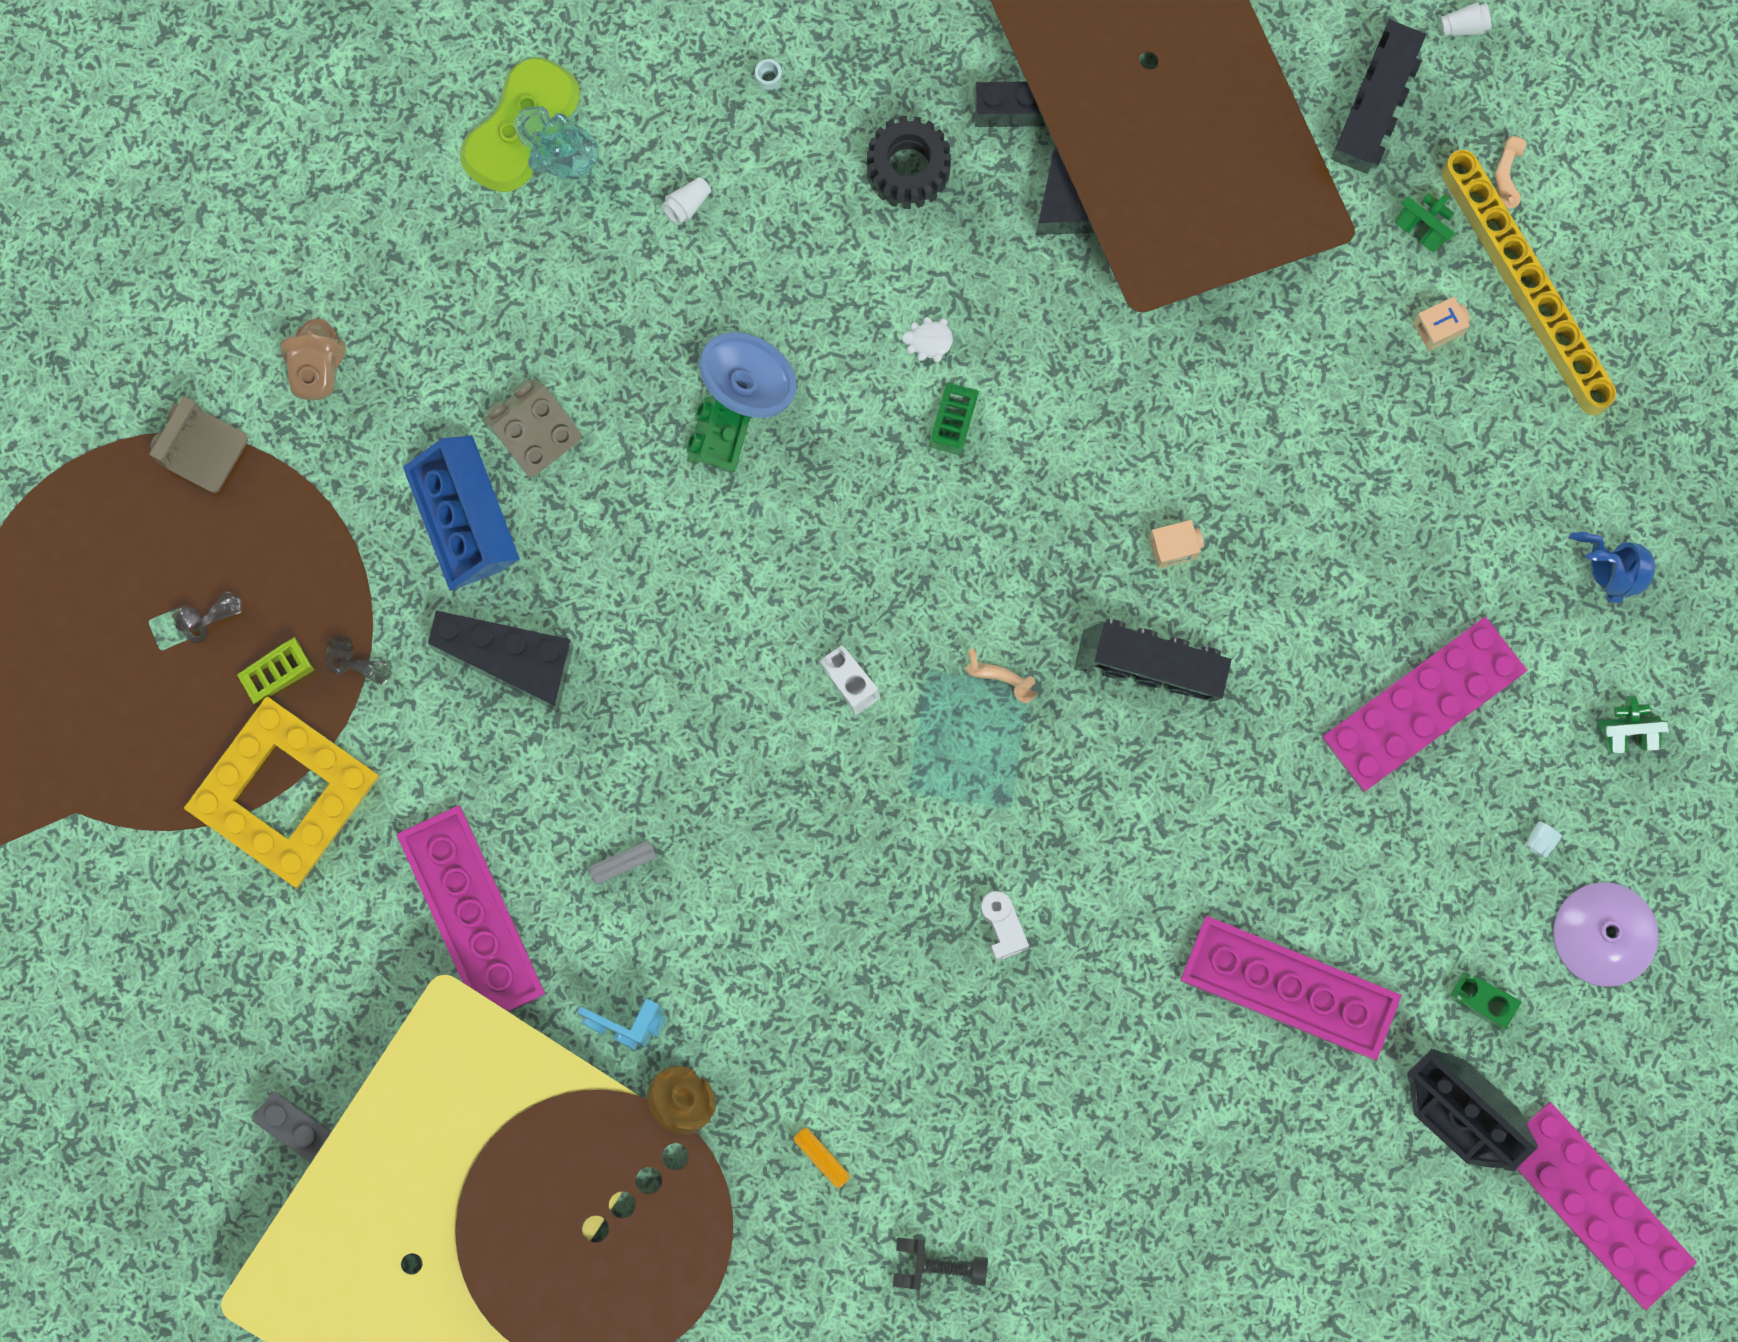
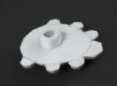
(929, 339)

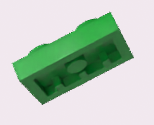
(717, 436)

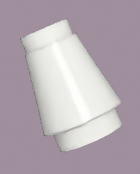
(1467, 21)
(686, 200)

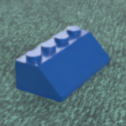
(460, 511)

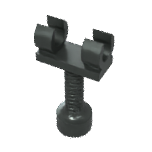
(974, 1270)

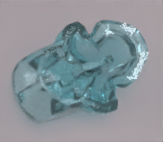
(556, 144)

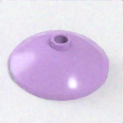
(1583, 941)

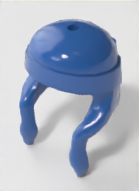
(1622, 571)

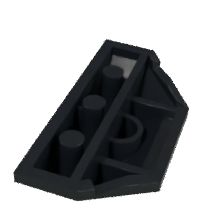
(1468, 1112)

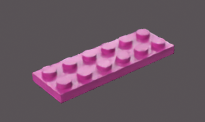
(1424, 704)
(470, 910)
(1290, 988)
(1602, 1210)

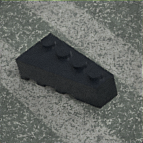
(1378, 96)

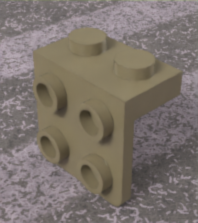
(532, 426)
(197, 446)

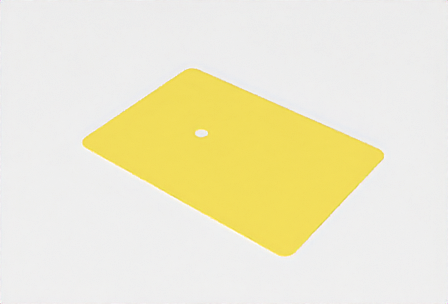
(396, 1178)

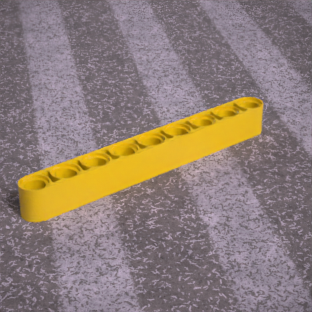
(1528, 298)

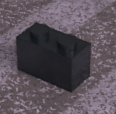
(1005, 105)

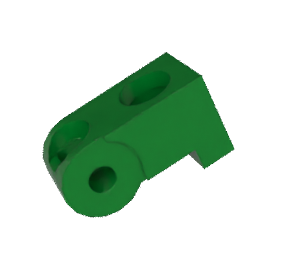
(1485, 1001)

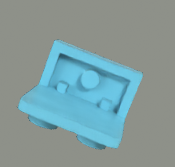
(648, 1023)

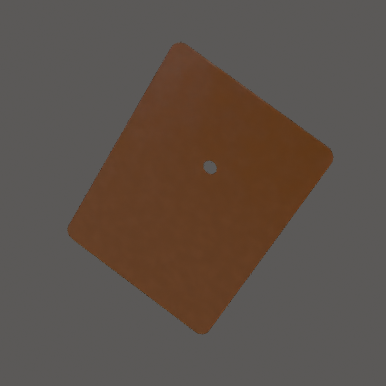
(1183, 165)

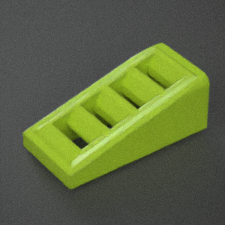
(304, 668)

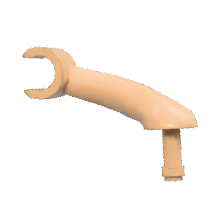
(1507, 190)
(988, 671)

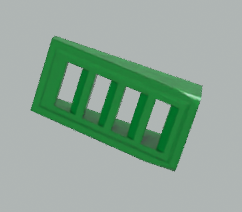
(946, 443)

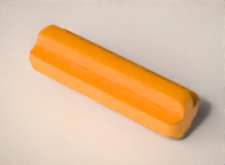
(821, 1157)

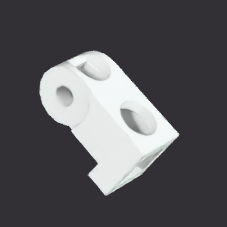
(850, 680)
(1000, 913)

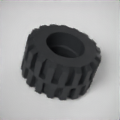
(908, 136)

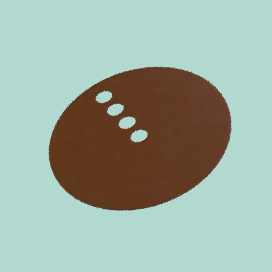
(540, 1184)

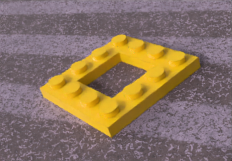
(268, 728)

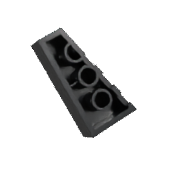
(1061, 205)
(512, 656)
(1153, 660)

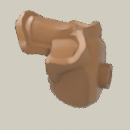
(313, 360)

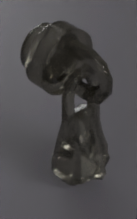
(184, 617)
(343, 650)

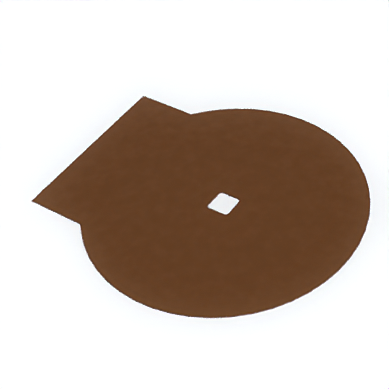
(87, 696)

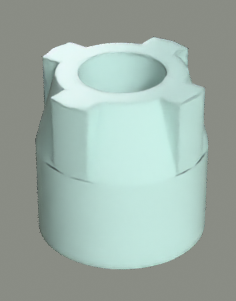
(766, 67)
(1543, 839)

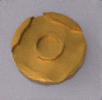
(681, 1100)

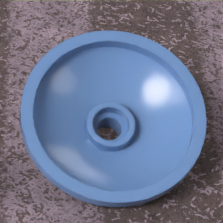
(747, 375)

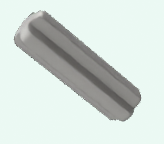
(622, 862)

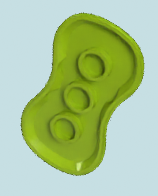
(492, 149)

